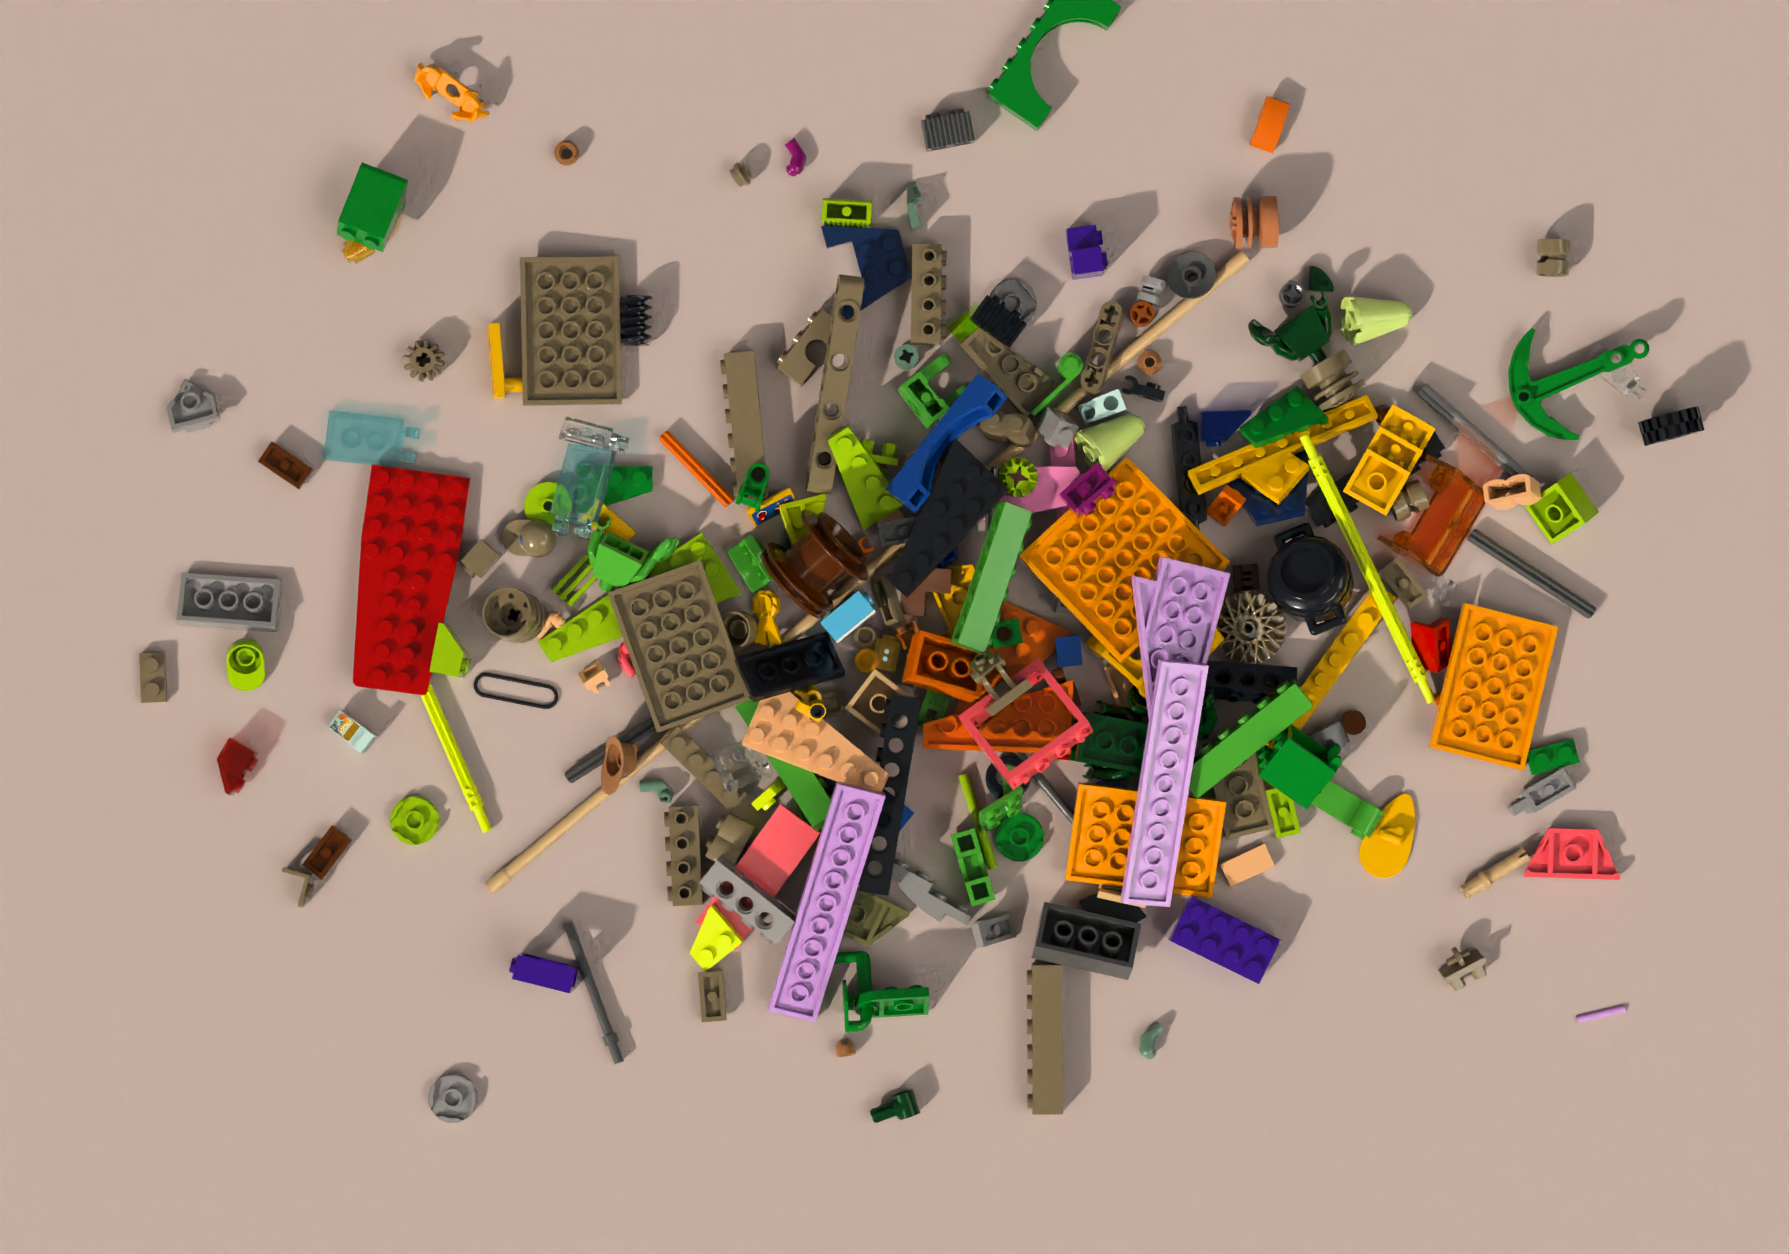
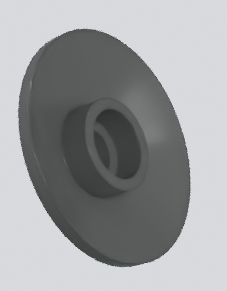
(1188, 265)

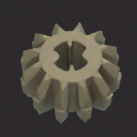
(429, 367)

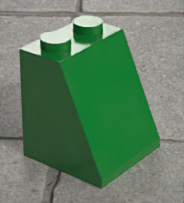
(372, 207)

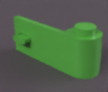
(1069, 368)
(1349, 809)

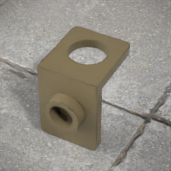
(307, 888)

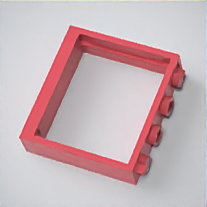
(1041, 759)

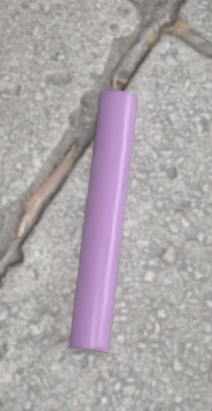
(1600, 1013)

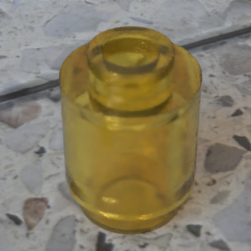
(356, 252)

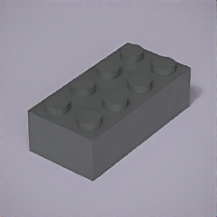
(1086, 940)

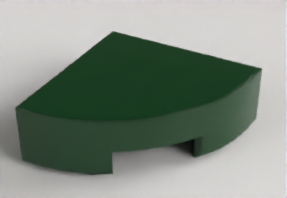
(1319, 280)

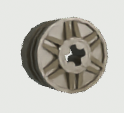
(1333, 380)
(502, 610)

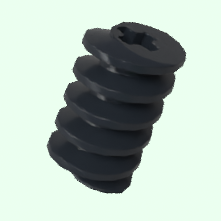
(635, 320)

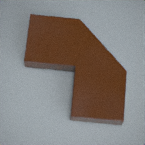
(938, 582)

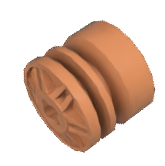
(1255, 222)

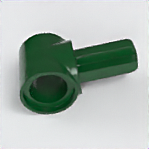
(902, 1105)

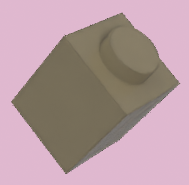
(479, 559)

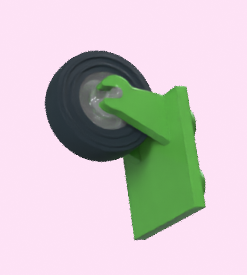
(1009, 800)

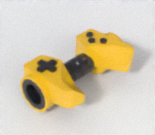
(810, 703)

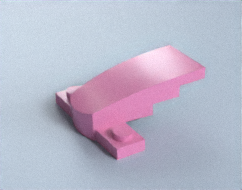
(1050, 483)

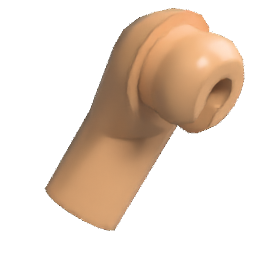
(551, 619)

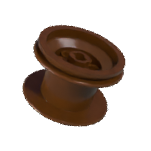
(815, 563)

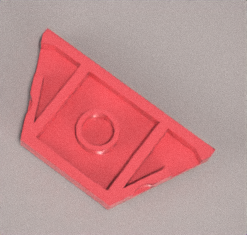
(1572, 855)

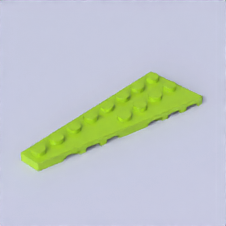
(599, 623)

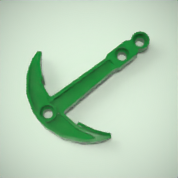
(1541, 389)

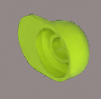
(245, 664)

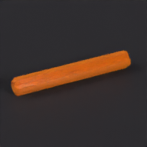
(696, 468)

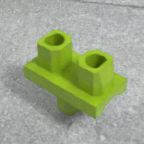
(889, 454)

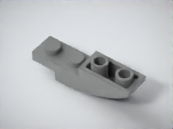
(917, 889)

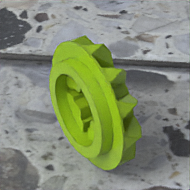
(1028, 470)

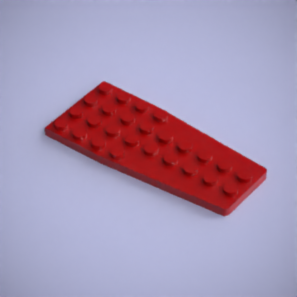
(405, 574)

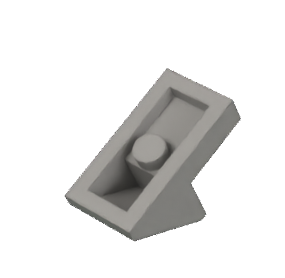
(993, 930)

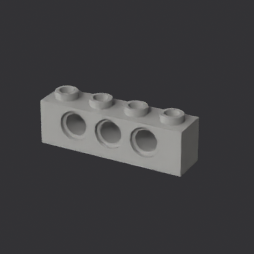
(745, 887)

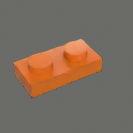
(1226, 505)

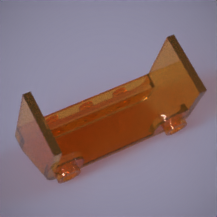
(1444, 524)

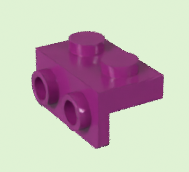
(1089, 490)

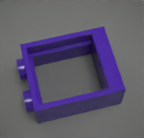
(544, 972)

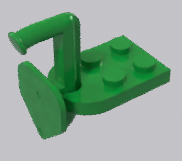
(878, 1003)

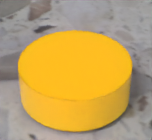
(864, 660)

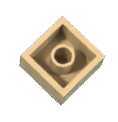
(870, 701)

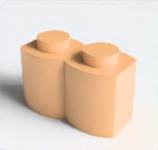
(1515, 490)

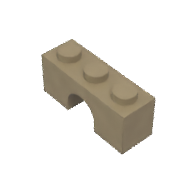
(795, 363)

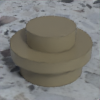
(741, 174)
(865, 636)

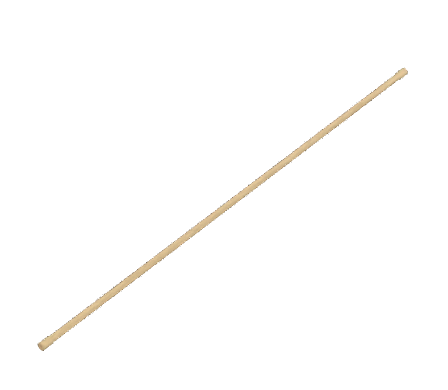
(505, 875)

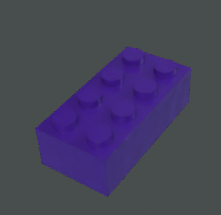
(1224, 939)

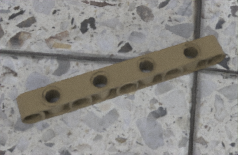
(834, 381)

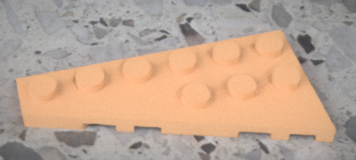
(813, 746)

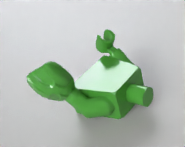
(622, 562)

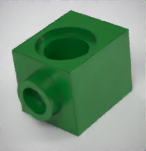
(1015, 633)

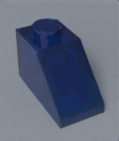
(1220, 425)

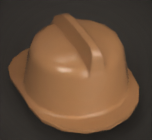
(618, 763)

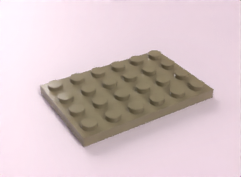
(570, 331)
(678, 646)

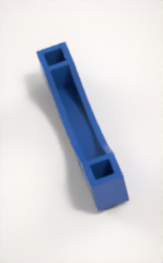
(975, 404)

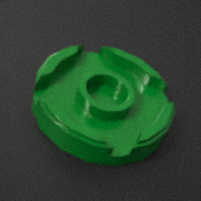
(1019, 837)

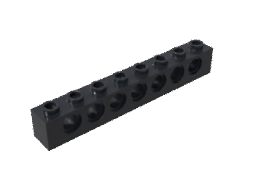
(910, 707)

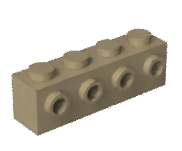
(926, 294)
(685, 855)

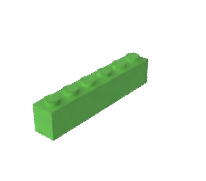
(991, 577)
(1248, 735)
(802, 784)

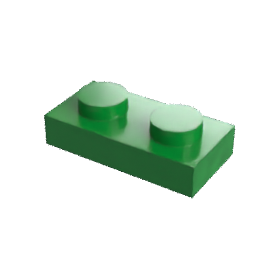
(1552, 756)

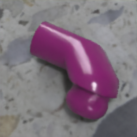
(797, 160)

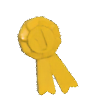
(766, 606)

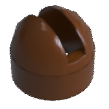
(1381, 411)

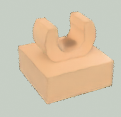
(593, 676)

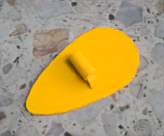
(1391, 841)

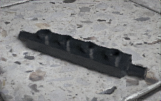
(1187, 457)

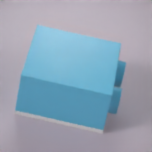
(848, 616)

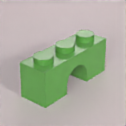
(972, 866)

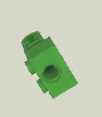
(923, 399)

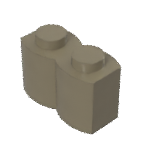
(1009, 428)
(730, 839)

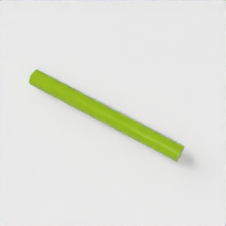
(974, 811)

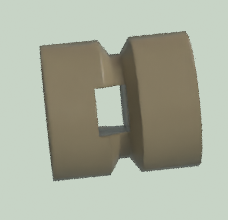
(1553, 257)
(1409, 499)

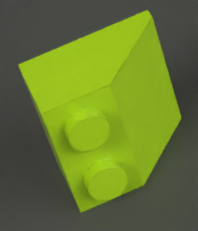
(1562, 508)
(448, 654)

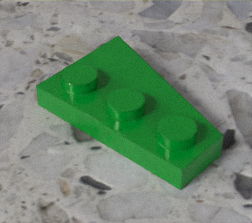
(1284, 416)

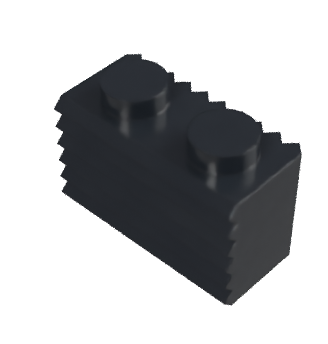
(998, 320)

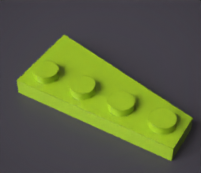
(862, 477)

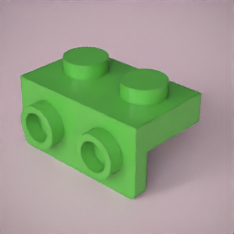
(749, 564)

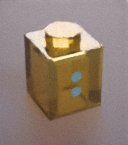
(886, 653)

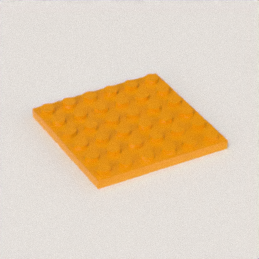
(1093, 557)

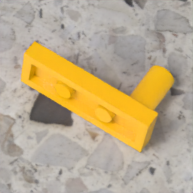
(499, 384)

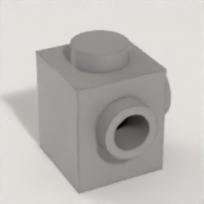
(1057, 427)

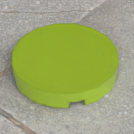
(414, 820)

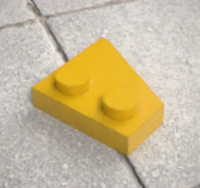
(1276, 476)

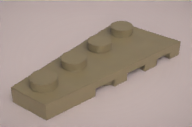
(1015, 377)

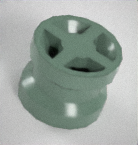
(909, 357)

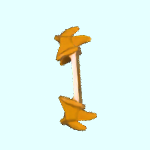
(437, 79)

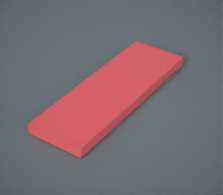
(769, 860)

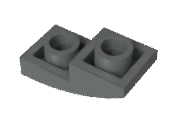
(1330, 734)

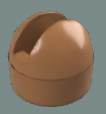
(846, 1049)

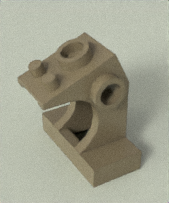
(1005, 691)

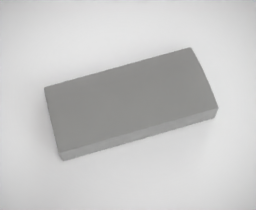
(229, 602)

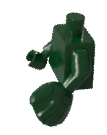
(1301, 335)
(1208, 714)

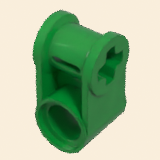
(753, 488)

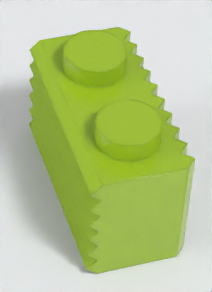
(846, 212)

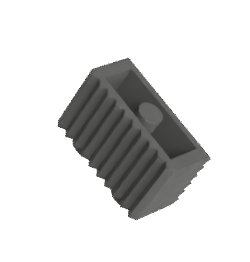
(947, 130)

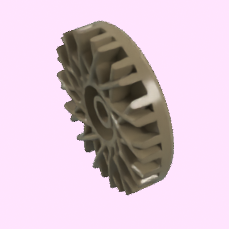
(1267, 622)

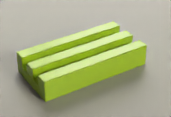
(563, 596)

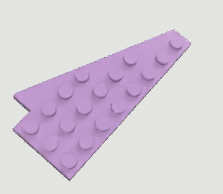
(1176, 615)

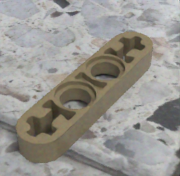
(1106, 348)

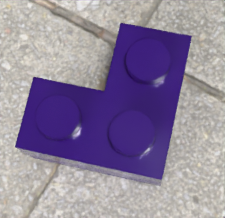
(1085, 252)

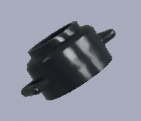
(1310, 579)

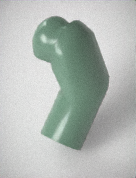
(659, 787)
(1147, 1041)

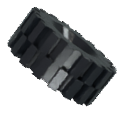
(1671, 426)

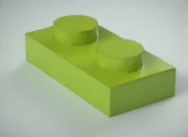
(1282, 813)

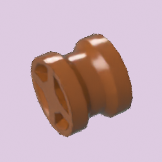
(1144, 310)

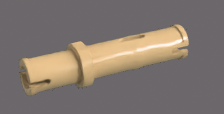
(1494, 873)

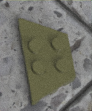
(872, 918)

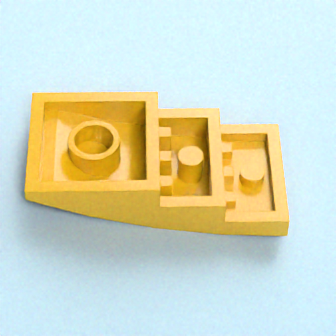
(1389, 459)

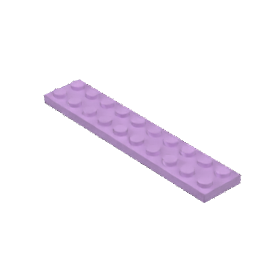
(1164, 783)
(826, 901)

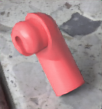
(625, 661)

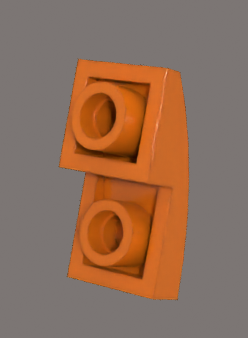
(1270, 124)

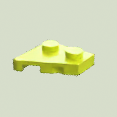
(792, 515)
(767, 798)
(714, 939)

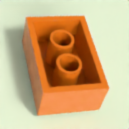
(940, 667)

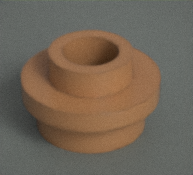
(566, 145)
(1149, 370)

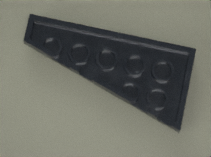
(957, 503)

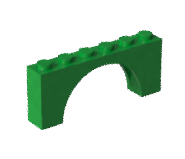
(1015, 88)

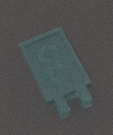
(367, 439)
(581, 489)

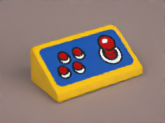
(770, 507)

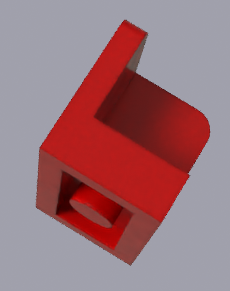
(1432, 643)

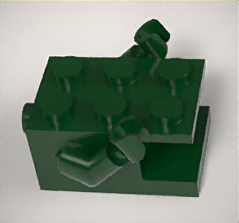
(1112, 743)

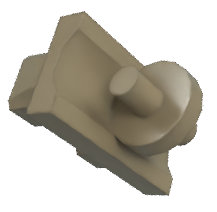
(1462, 964)

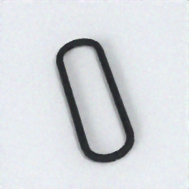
(518, 681)

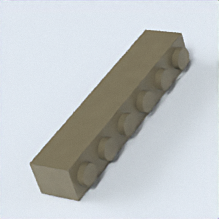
(744, 417)
(1046, 1044)

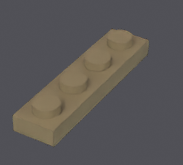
(700, 766)

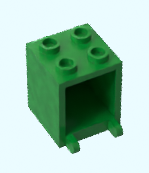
(1298, 765)

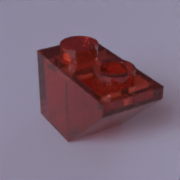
(234, 763)

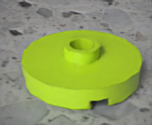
(537, 498)

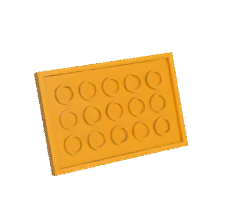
(1493, 686)
(1103, 835)

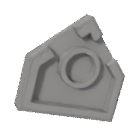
(192, 408)

